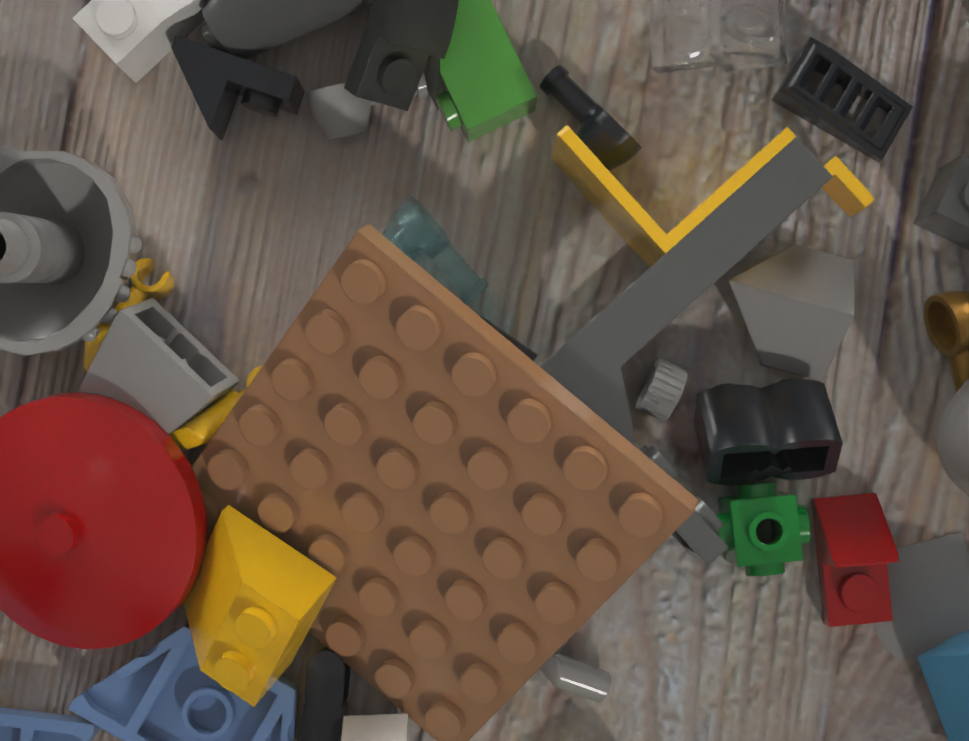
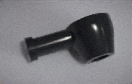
(597, 129)

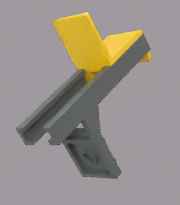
(679, 272)

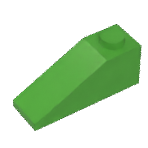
(482, 74)

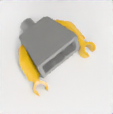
(160, 366)

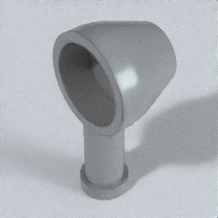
(342, 113)

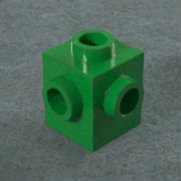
(743, 514)

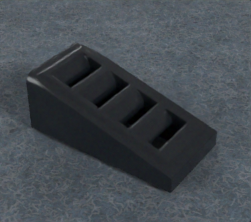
(838, 69)

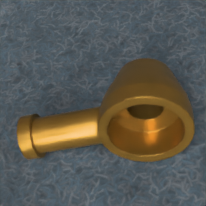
(948, 328)

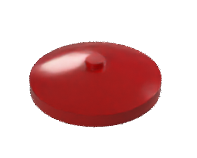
(94, 521)

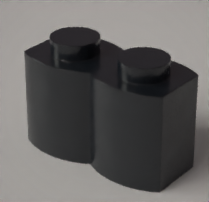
(766, 432)

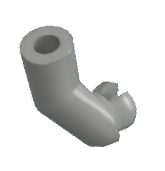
(577, 676)

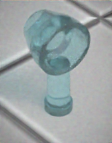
(423, 238)

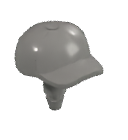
(61, 250)

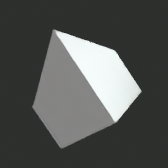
(797, 308)

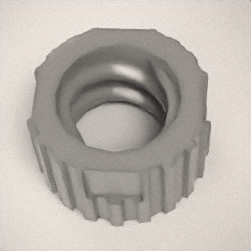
(661, 390)

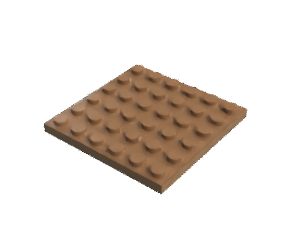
(439, 485)

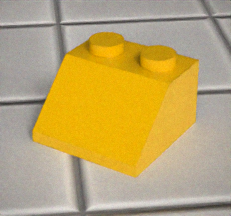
(252, 605)

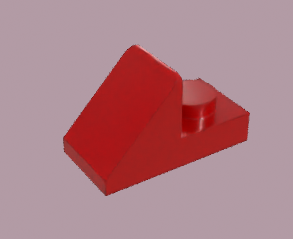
(853, 559)

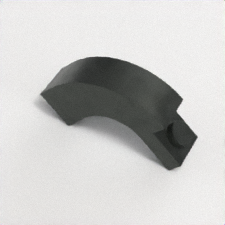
(398, 47)

